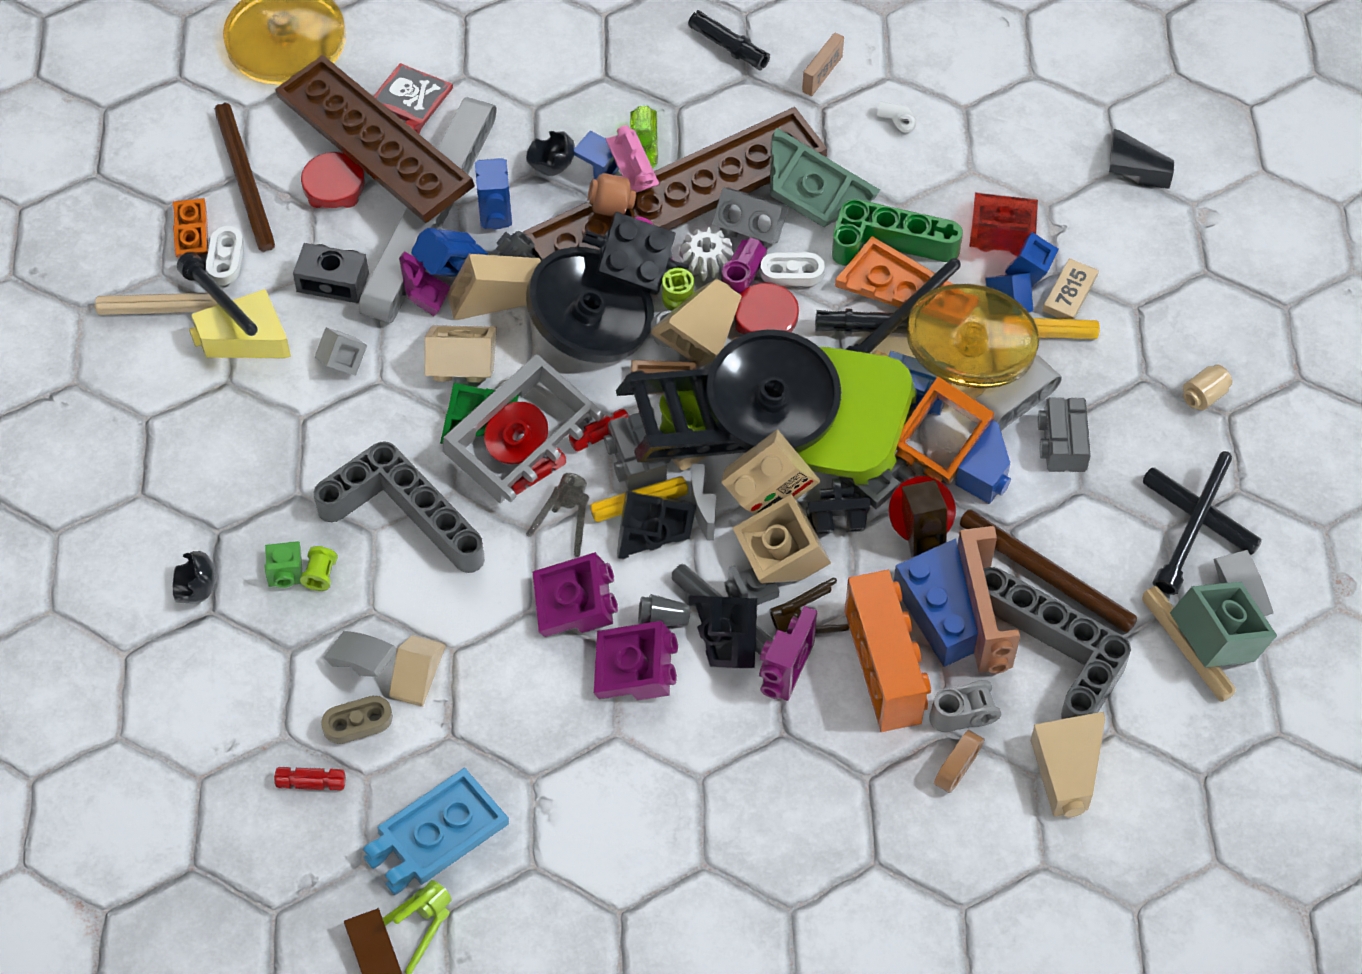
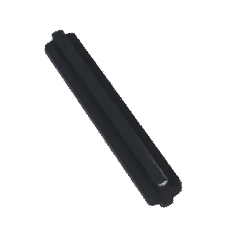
(1214, 519)

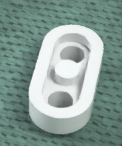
(224, 258)
(792, 268)

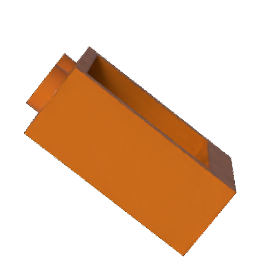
(959, 401)

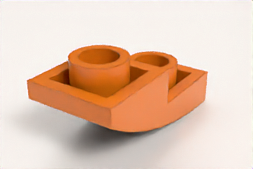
(190, 226)

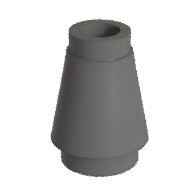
(663, 609)

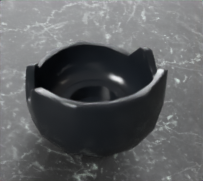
(551, 155)
(194, 579)

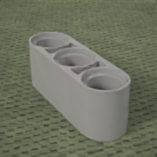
(1020, 396)

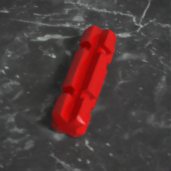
(596, 430)
(542, 469)
(310, 778)

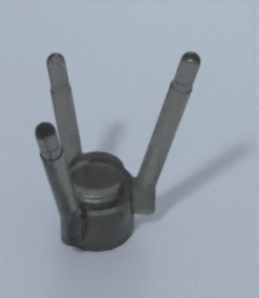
(567, 494)

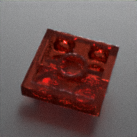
(1002, 222)

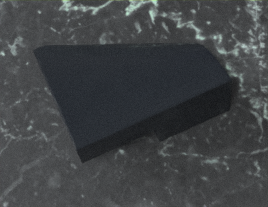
(1138, 159)
(652, 522)
(727, 629)

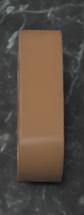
(959, 761)

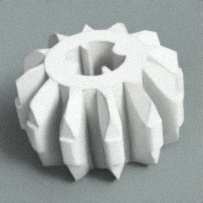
(706, 253)

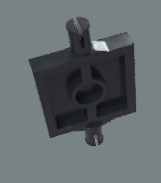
(634, 252)

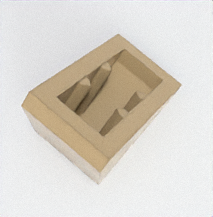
(415, 669)

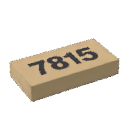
(1070, 290)

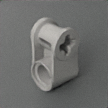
(970, 704)

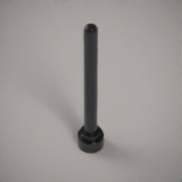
(193, 268)
(904, 310)
(1169, 577)

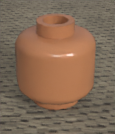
(610, 194)

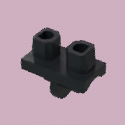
(823, 511)

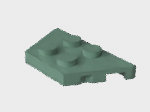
(812, 181)

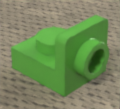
(283, 564)

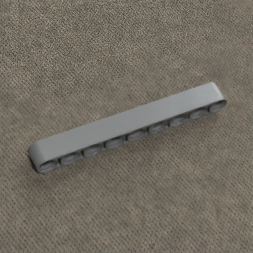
(460, 144)

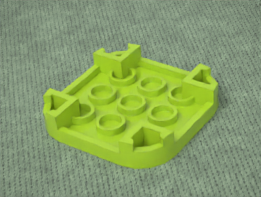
(869, 418)

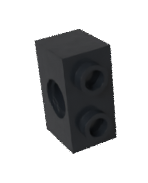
(315, 276)

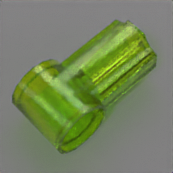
(644, 123)

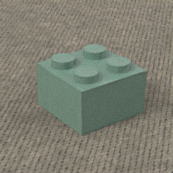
(1223, 624)

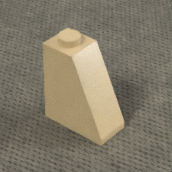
(490, 284)
(700, 322)
(1068, 760)

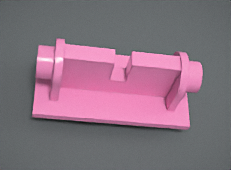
(632, 159)

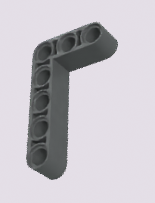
(409, 498)
(1063, 638)

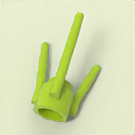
(427, 902)

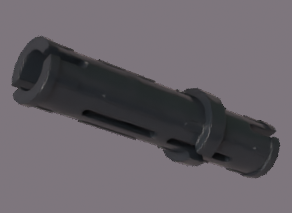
(738, 45)
(853, 321)

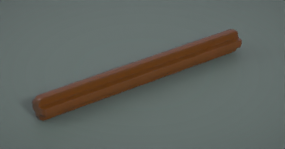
(244, 177)
(1054, 574)

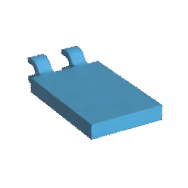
(436, 830)

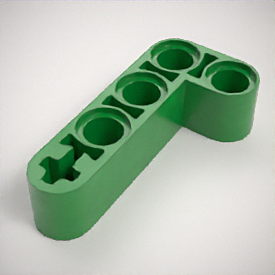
(897, 228)

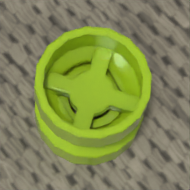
(676, 287)

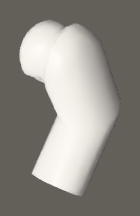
(899, 114)

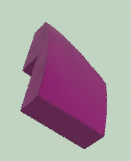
(421, 286)

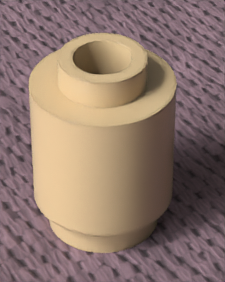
(1207, 387)

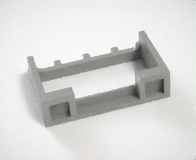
(518, 384)

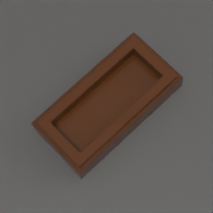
(372, 944)

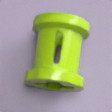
(319, 568)

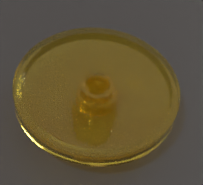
(282, 36)
(972, 336)

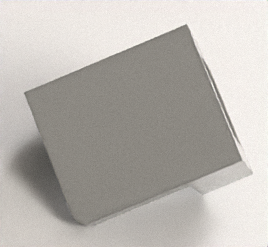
(340, 351)

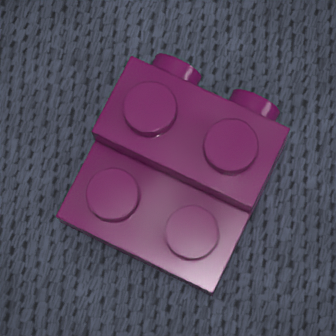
(574, 595)
(787, 655)
(635, 661)

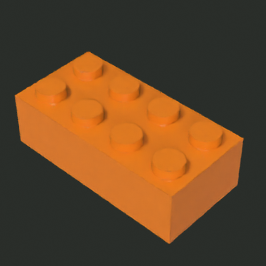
(886, 650)

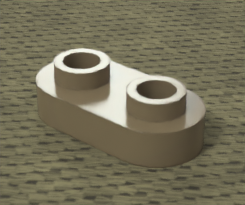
(356, 718)

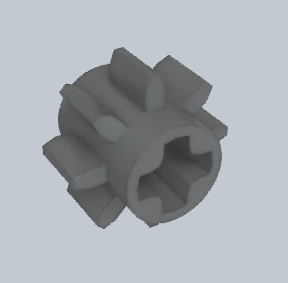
(515, 245)

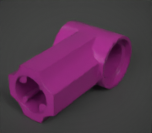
(744, 265)

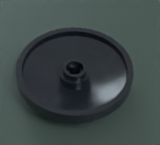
(585, 311)
(772, 384)

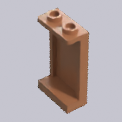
(994, 649)

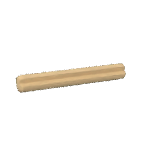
(153, 303)
(1212, 676)

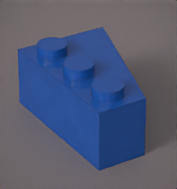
(939, 601)

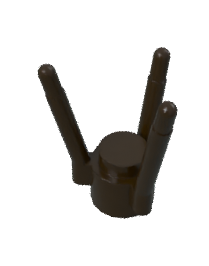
(783, 614)

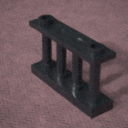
(685, 441)

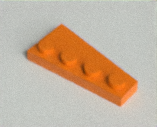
(883, 274)

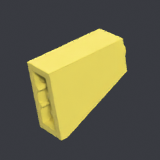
(225, 339)

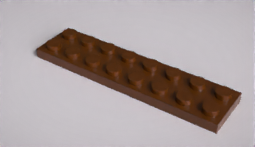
(375, 138)

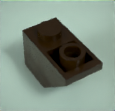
(924, 516)

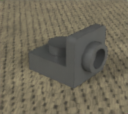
(746, 585)

